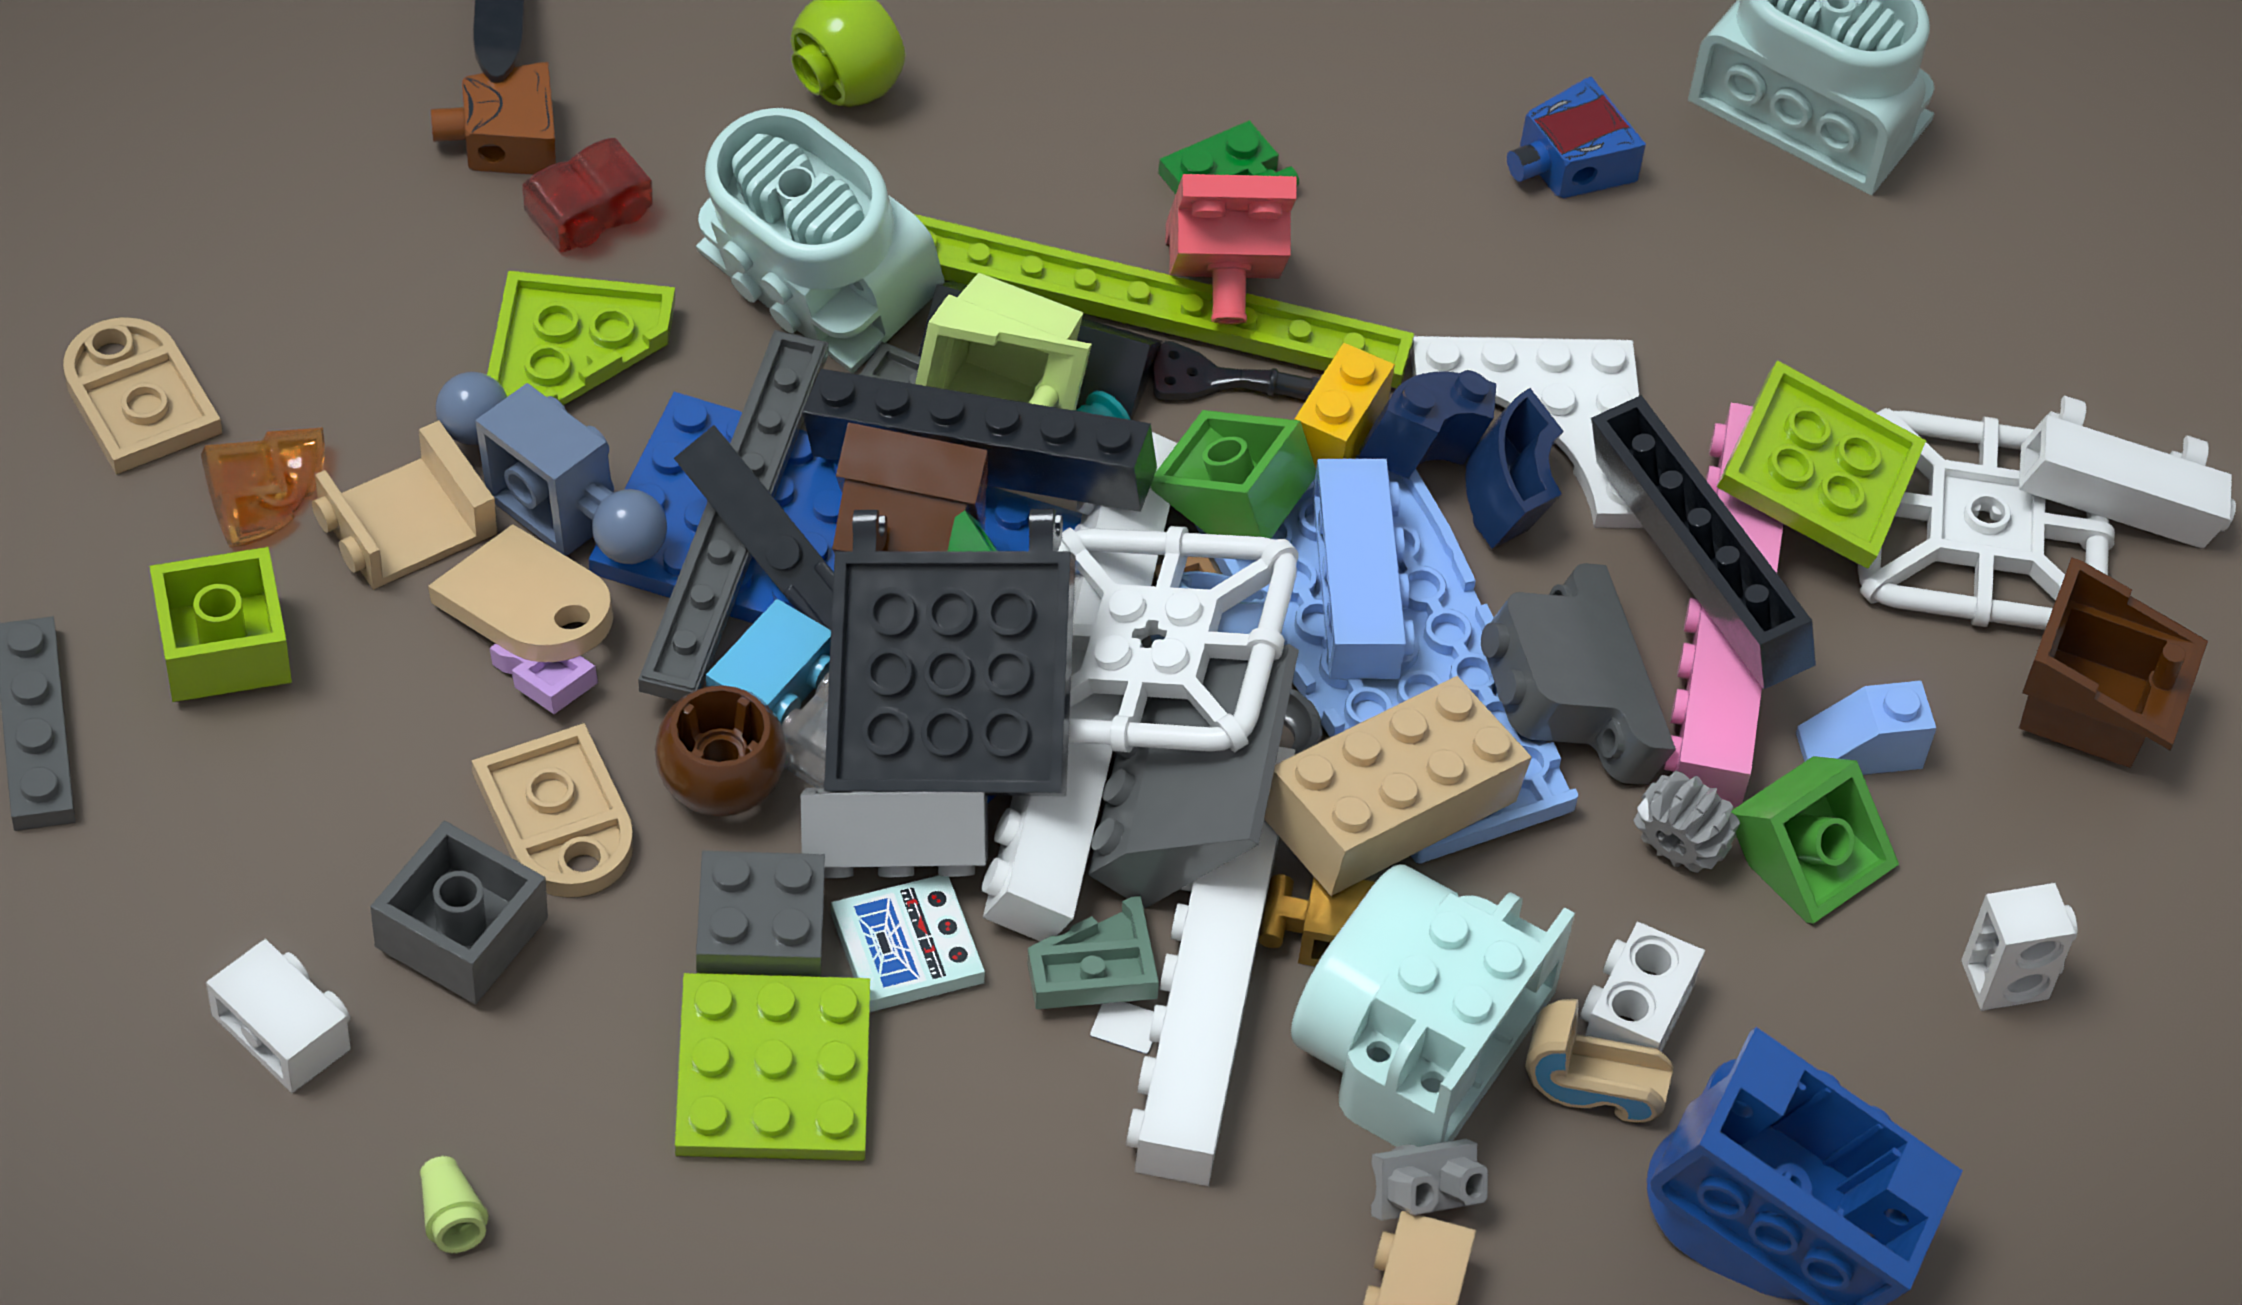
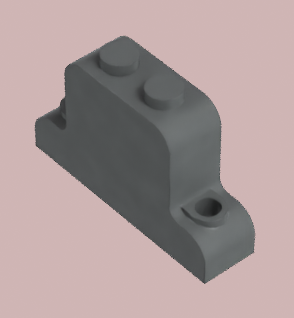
(1576, 674)

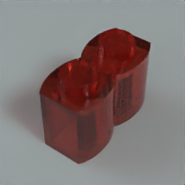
(587, 195)

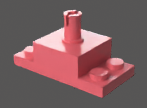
(1231, 233)

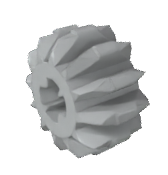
(1686, 821)

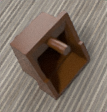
(912, 483)
(2109, 670)

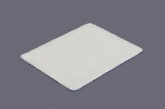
(1124, 1025)

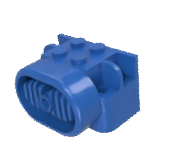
(1788, 1178)

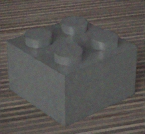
(459, 912)
(760, 913)

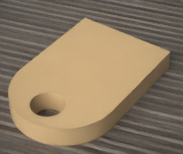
(139, 398)
(524, 595)
(557, 804)

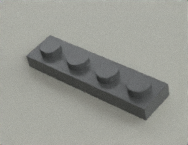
(34, 725)

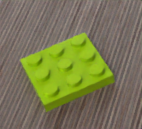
(1822, 464)
(773, 1067)

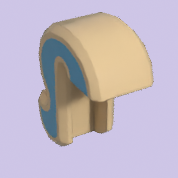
(1594, 1070)

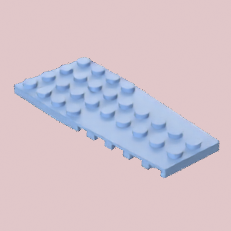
(1446, 645)

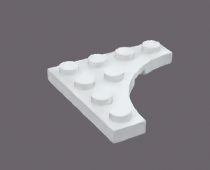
(1570, 379)

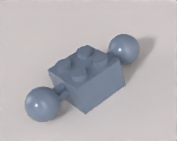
(550, 469)

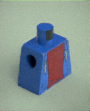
(1578, 143)

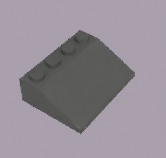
(1190, 810)

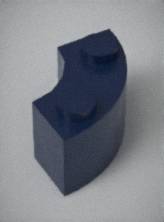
(1431, 420)
(1511, 471)

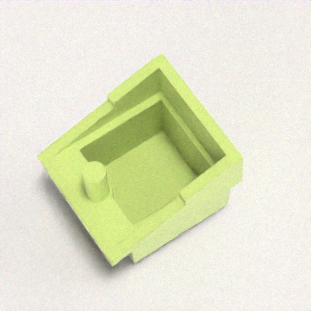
(1005, 346)

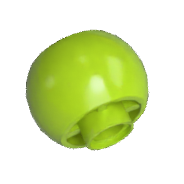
(847, 50)

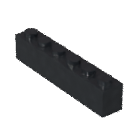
(1027, 443)
(1704, 542)

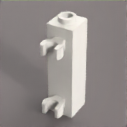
(2126, 480)

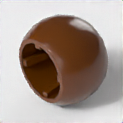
(720, 750)

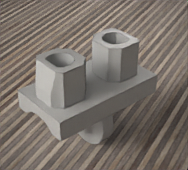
(1428, 1178)

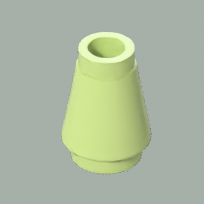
(451, 1207)

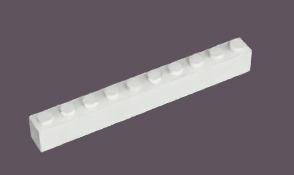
(1049, 837)

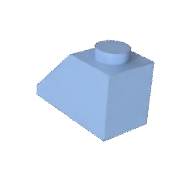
(1877, 726)

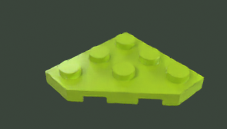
(575, 331)

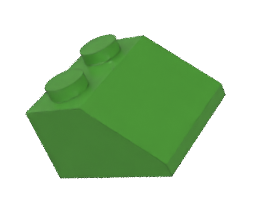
(1237, 473)
(1815, 836)

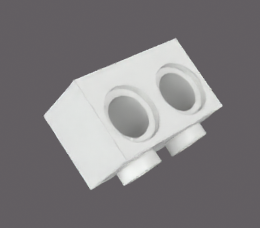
(2019, 946)
(1646, 998)

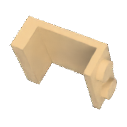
(408, 513)

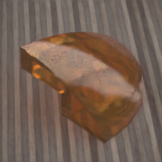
(262, 482)

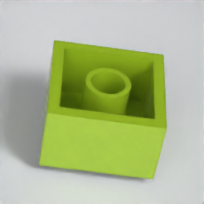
(220, 624)

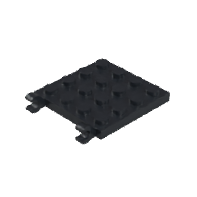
(951, 666)

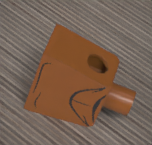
(503, 123)

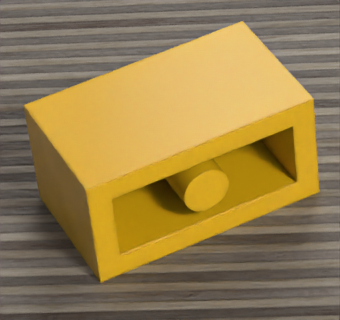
(1345, 403)

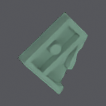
(1095, 962)

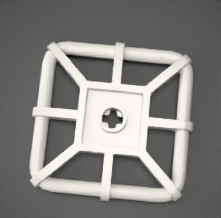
(1960, 538)
(1189, 622)

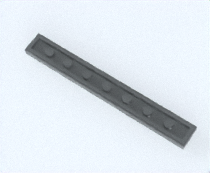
(716, 556)

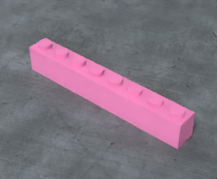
(1721, 693)

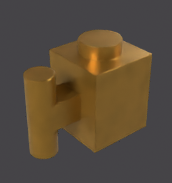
(1316, 918)

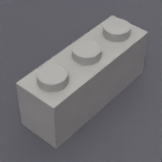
(895, 831)

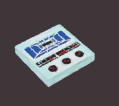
(908, 941)

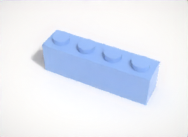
(1360, 569)

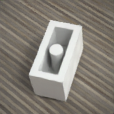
(280, 1014)

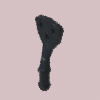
(1212, 378)

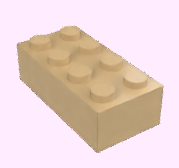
(1395, 784)

